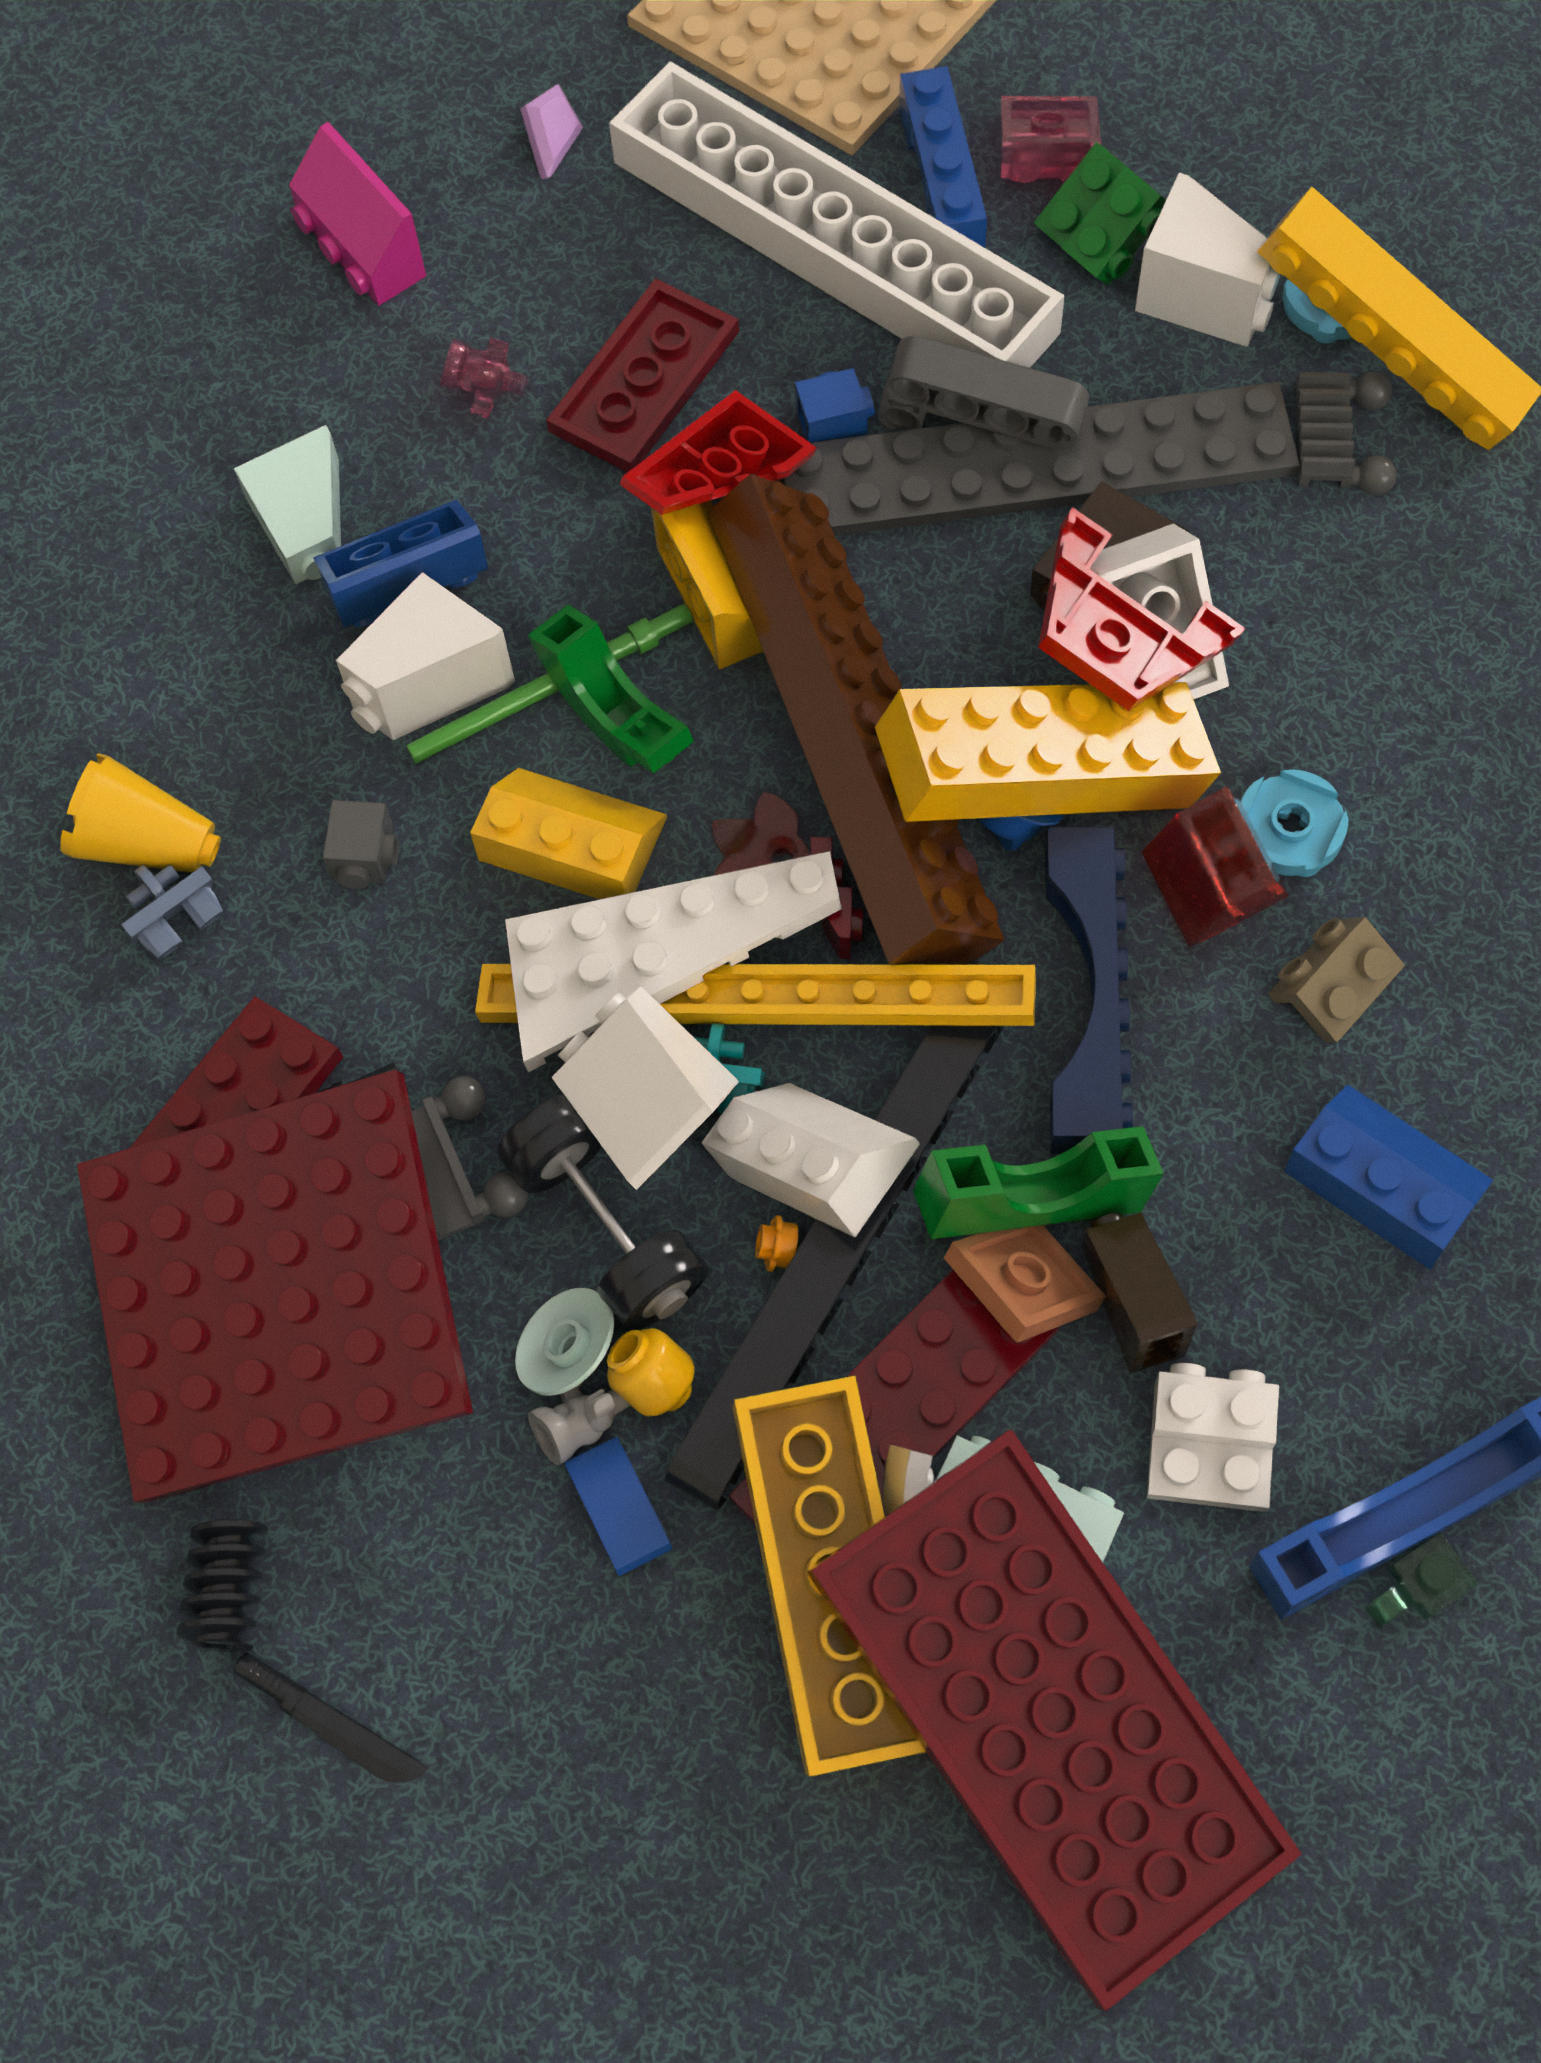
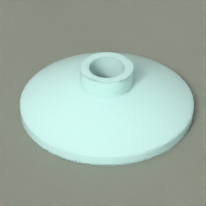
(564, 1342)

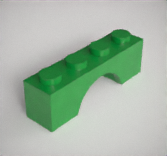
(973, 1194)

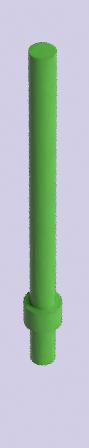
(640, 637)

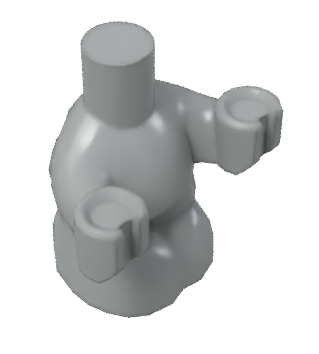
(574, 1422)

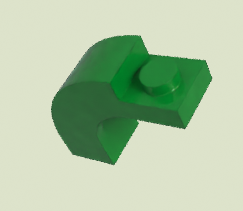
(603, 695)

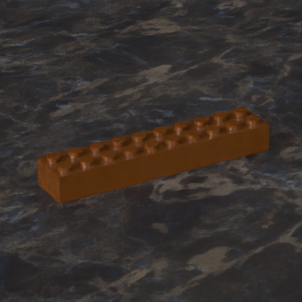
(836, 688)

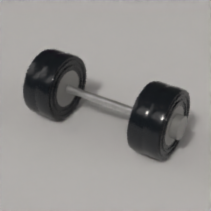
(651, 1278)

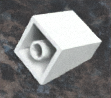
(1206, 267)
(423, 661)
(641, 1083)

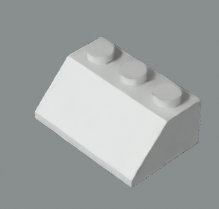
(809, 1153)

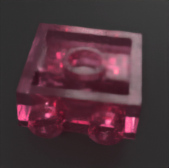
(1046, 135)

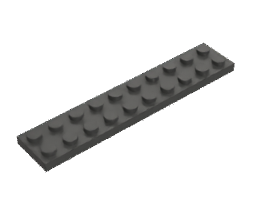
(980, 472)

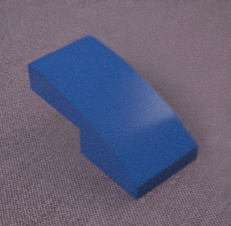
(618, 1506)

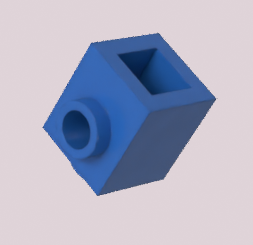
(833, 406)

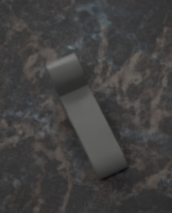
(980, 393)

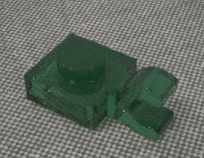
(1426, 1579)

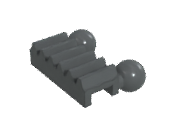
(1326, 430)
(448, 1189)

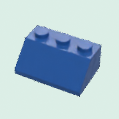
(378, 567)
(1387, 1175)

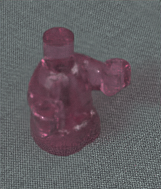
(481, 373)

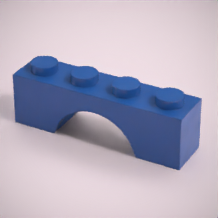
(945, 163)

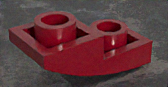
(846, 923)

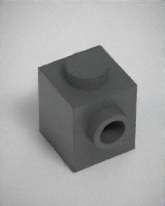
(359, 843)

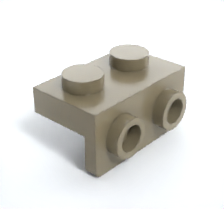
(1337, 976)

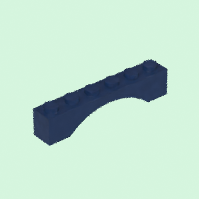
(1082, 888)

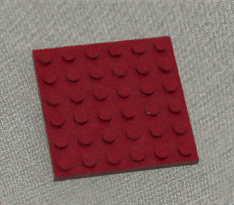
(272, 1288)

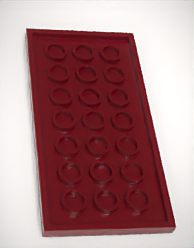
(1055, 1718)

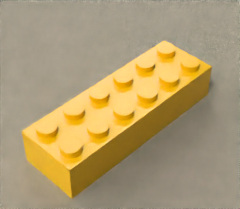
(1042, 751)
(809, 1497)

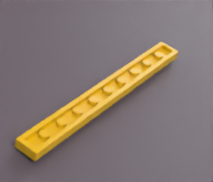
(826, 995)

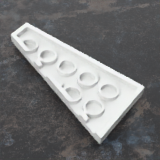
(656, 938)

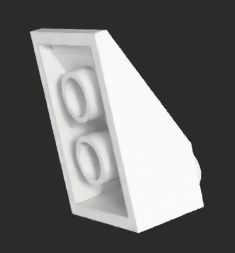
(1170, 580)

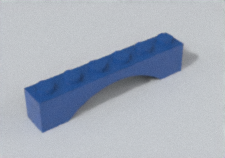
(1401, 1515)

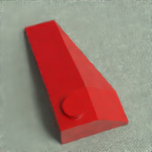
(716, 456)

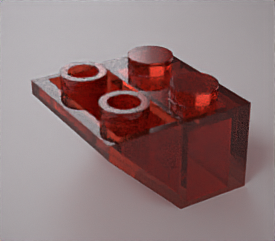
(1212, 867)

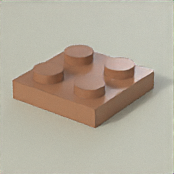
(1024, 1279)

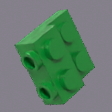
(1102, 214)

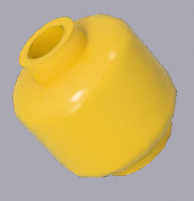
(650, 1371)

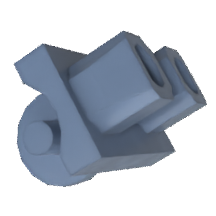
(151, 924)

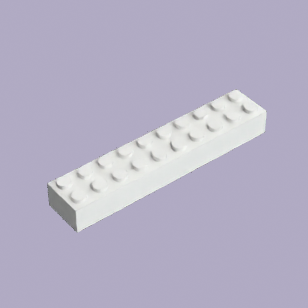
(830, 222)

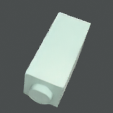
(297, 499)

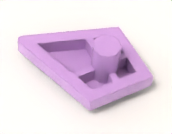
(550, 129)

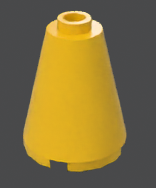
(135, 822)

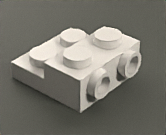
(1212, 1438)

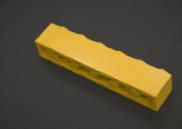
(1400, 320)

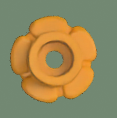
(776, 1243)

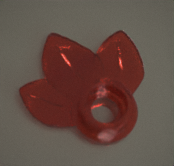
(757, 841)

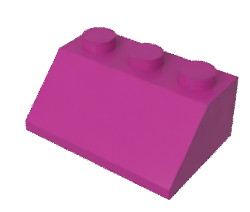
(355, 218)

